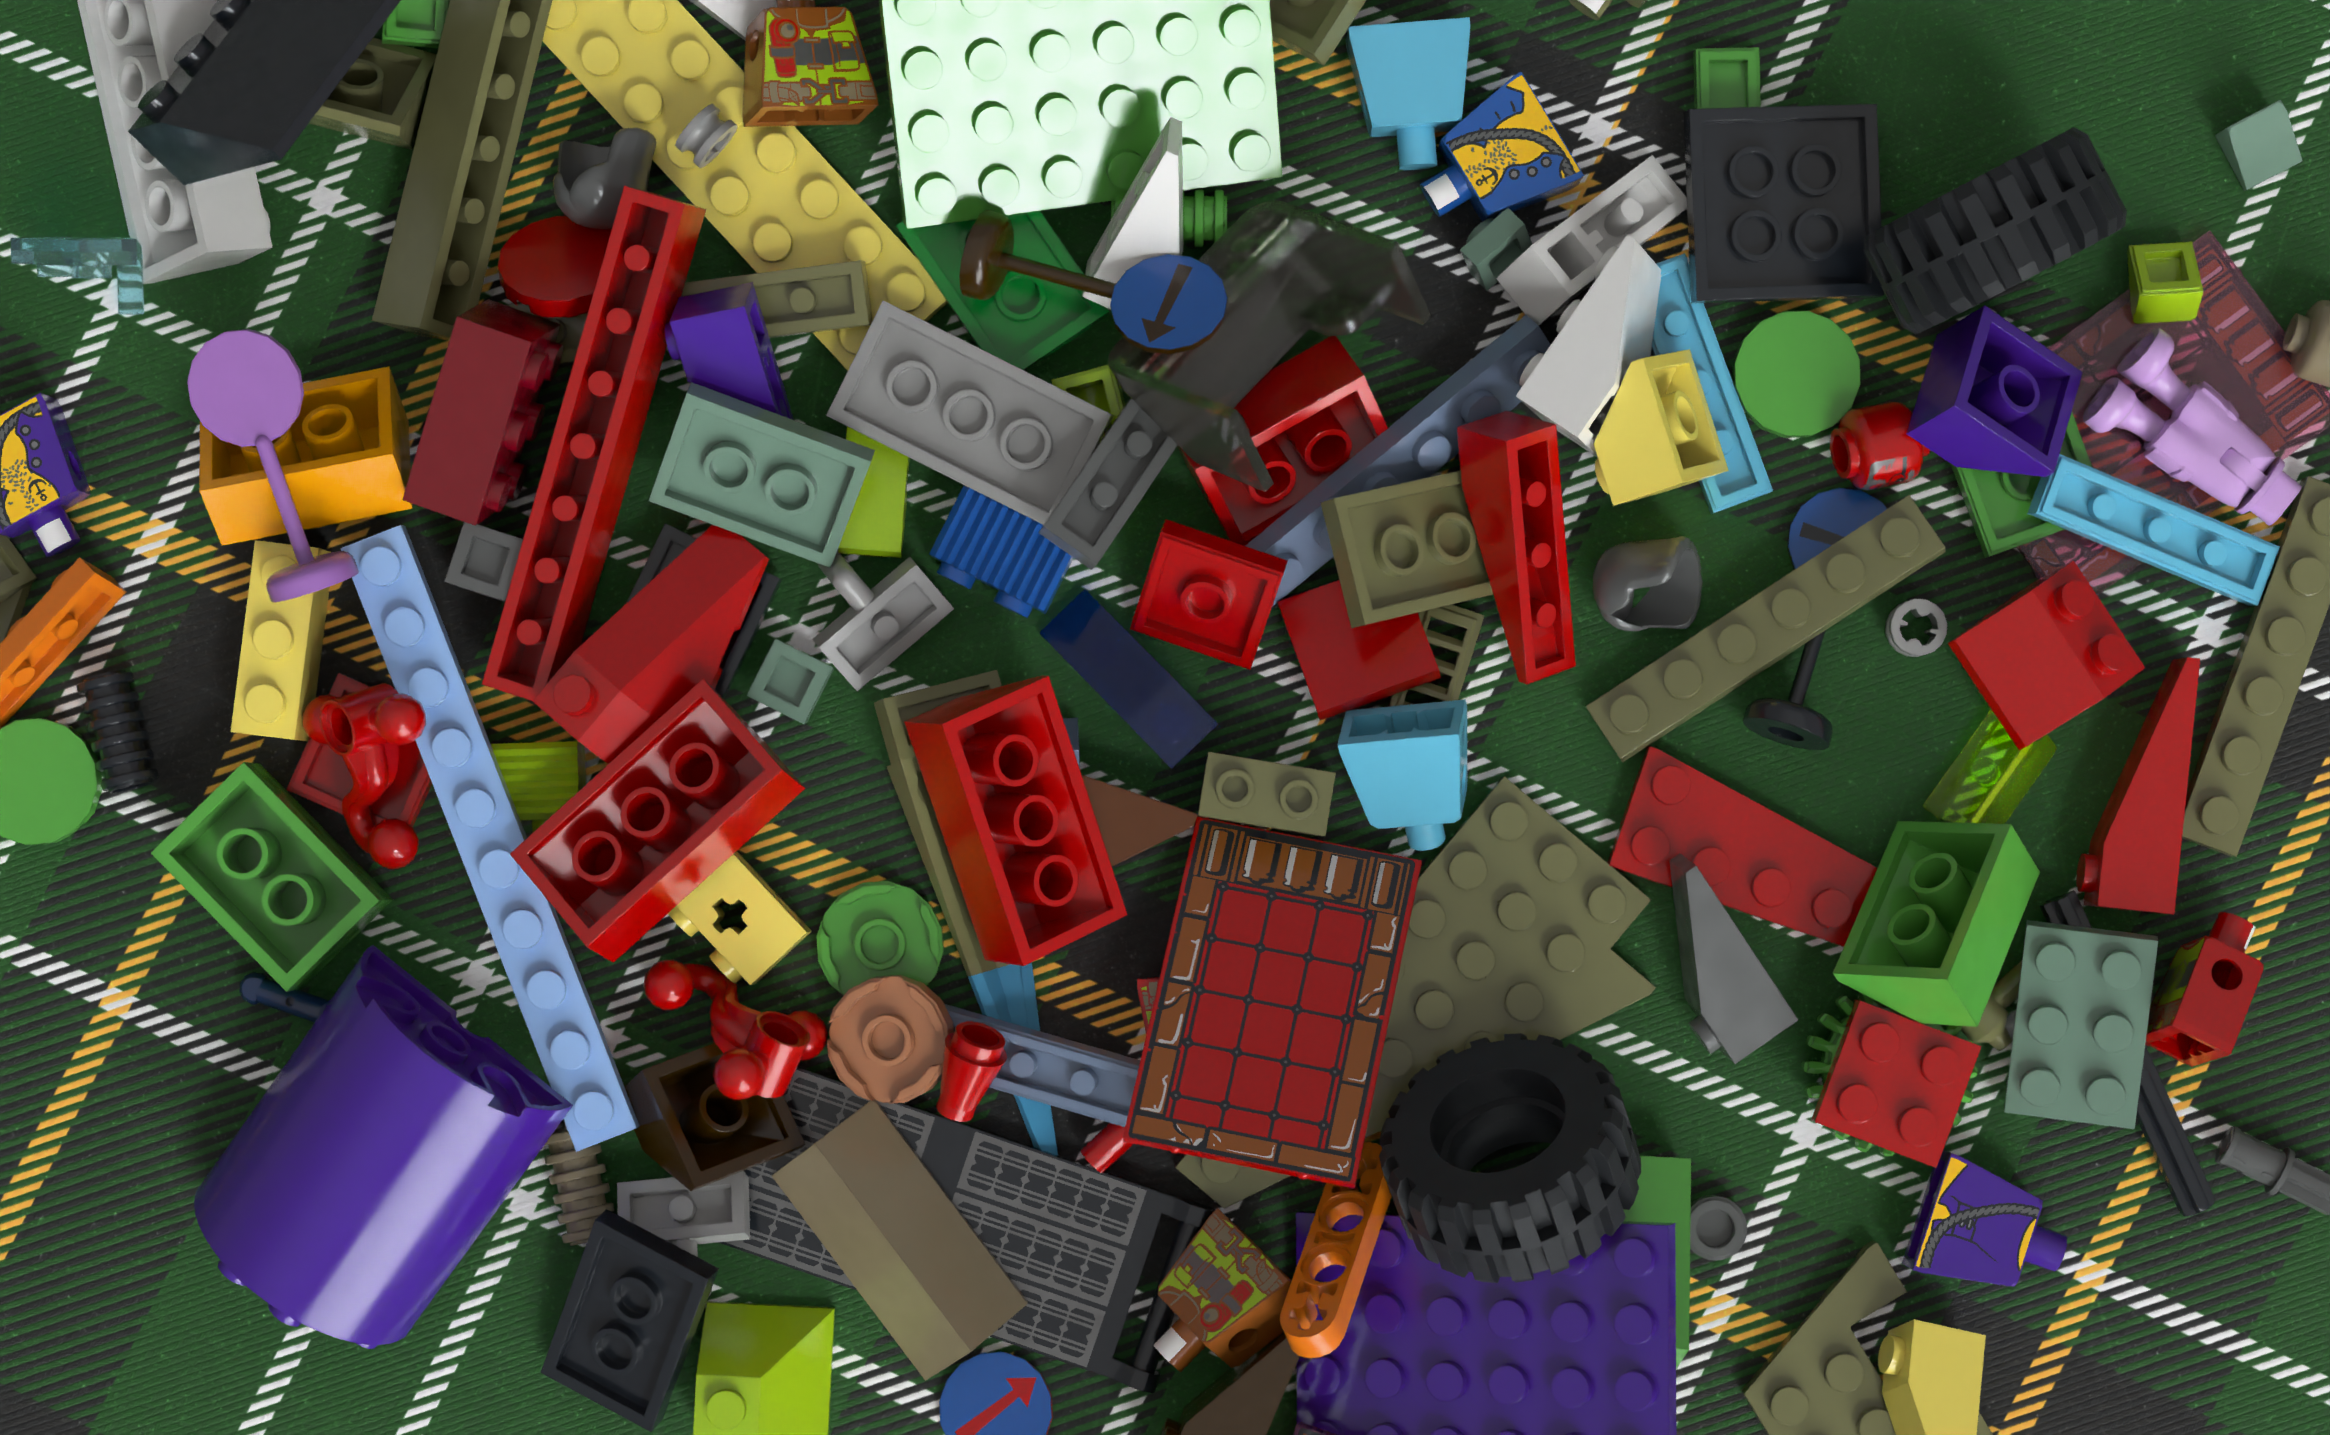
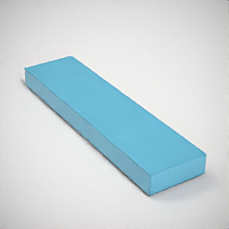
(1686, 327)
(2155, 530)

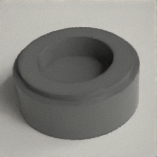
(1716, 1227)

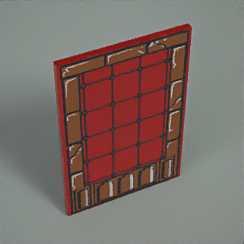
(1273, 1002)

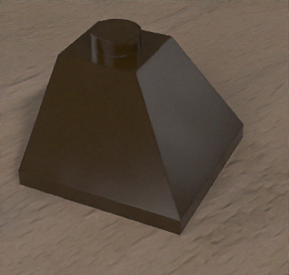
(699, 1130)

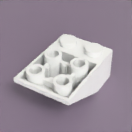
(1595, 345)

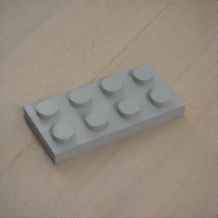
(967, 413)

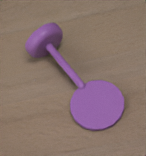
(248, 395)

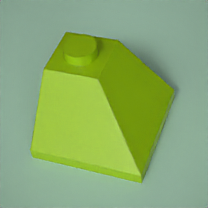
(764, 1370)

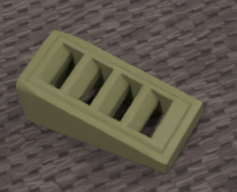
(1457, 672)

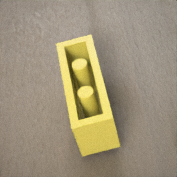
(278, 651)

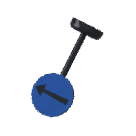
(1814, 529)

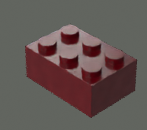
(484, 412)

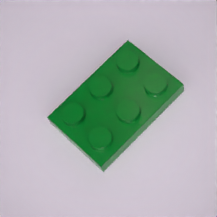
(1027, 314)

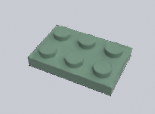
(761, 475)
(2081, 1024)

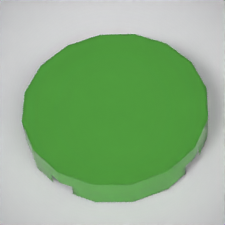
(1796, 374)
(45, 781)
(879, 933)

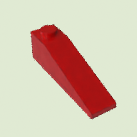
(1519, 523)
(2140, 833)

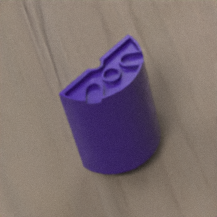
(373, 1160)

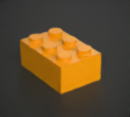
(339, 460)

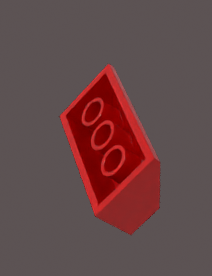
(1016, 820)
(656, 822)

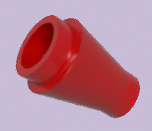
(969, 1066)

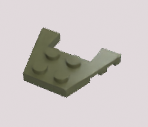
(1820, 1373)

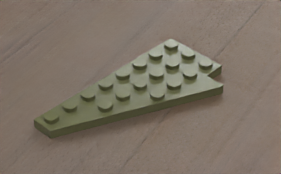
(1499, 942)

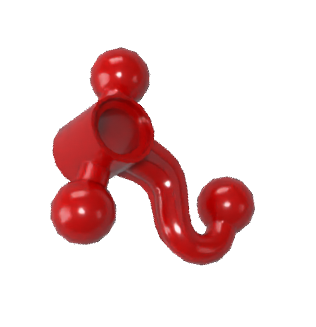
(367, 734)
(756, 1046)

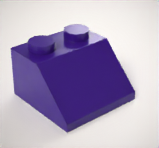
(1994, 398)

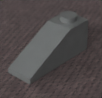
(1721, 975)

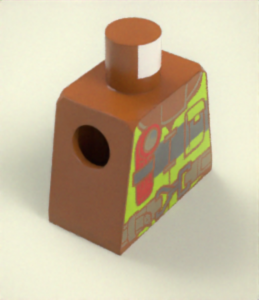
(805, 68)
(1223, 1296)

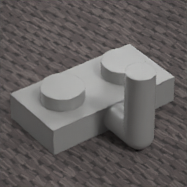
(880, 620)
(685, 1216)

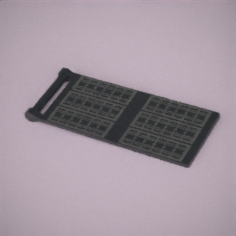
(1052, 1224)

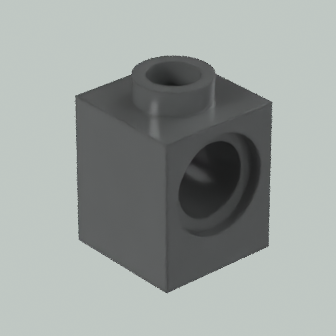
(484, 561)

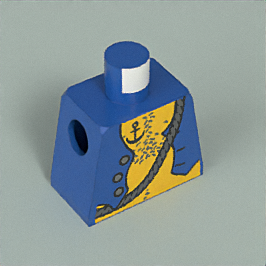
(1502, 156)

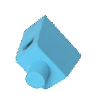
(1411, 82)
(1409, 766)

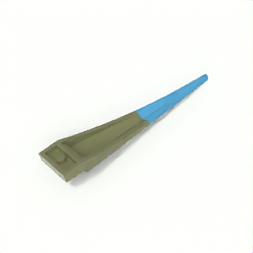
(1000, 988)

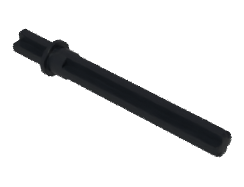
(2154, 1109)

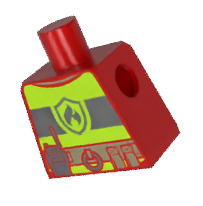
(2205, 994)

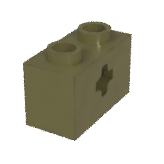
(1266, 794)

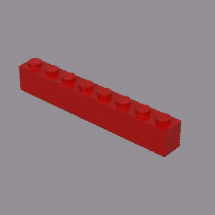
(594, 441)

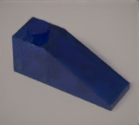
(1128, 679)

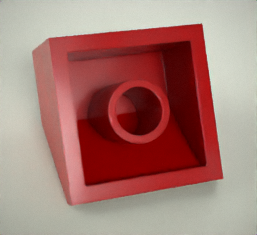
(2046, 655)

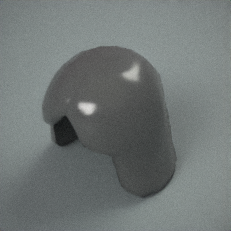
(594, 177)
(1664, 565)

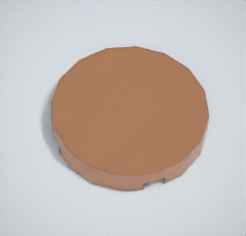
(889, 1039)

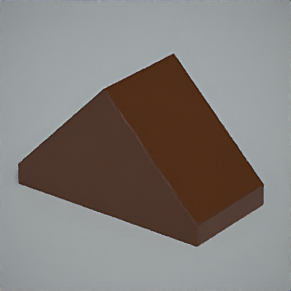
(1133, 821)

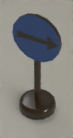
(1156, 305)

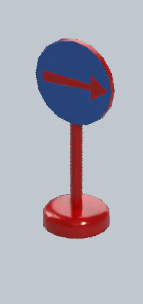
(996, 1397)

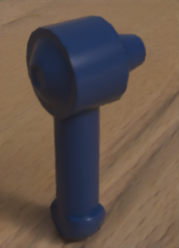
(257, 989)

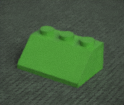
(1939, 920)

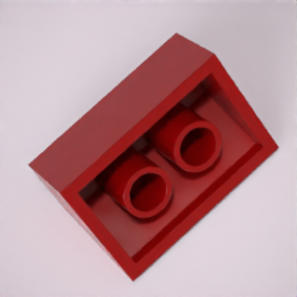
(1305, 425)

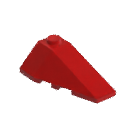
(656, 645)

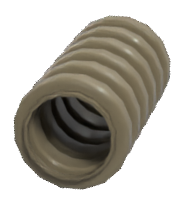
(578, 1185)

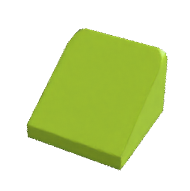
(2164, 282)

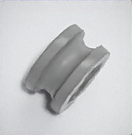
(706, 135)
(1918, 608)

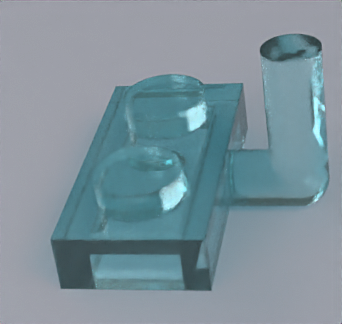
(88, 259)

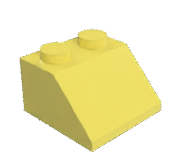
(1657, 431)

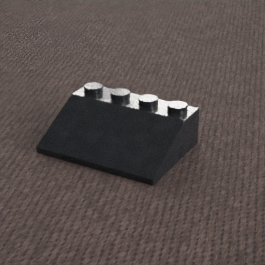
(252, 82)

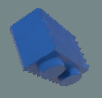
(1001, 550)

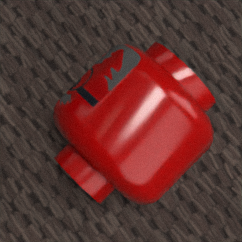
(1874, 446)

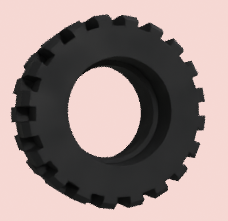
(1995, 231)
(1523, 1215)

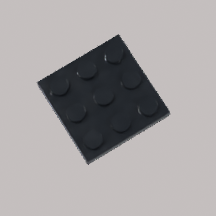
(1781, 202)

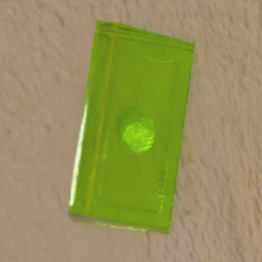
(1988, 776)

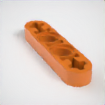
(1331, 1247)

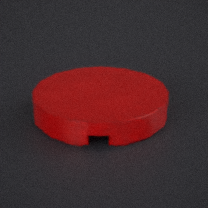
(553, 266)

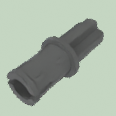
(2275, 1169)

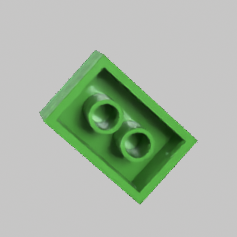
(271, 876)

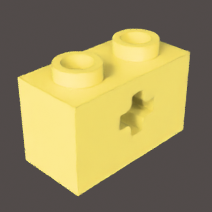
(771, 924)

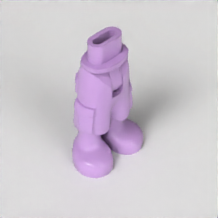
(2202, 438)

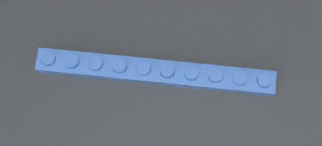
(486, 834)

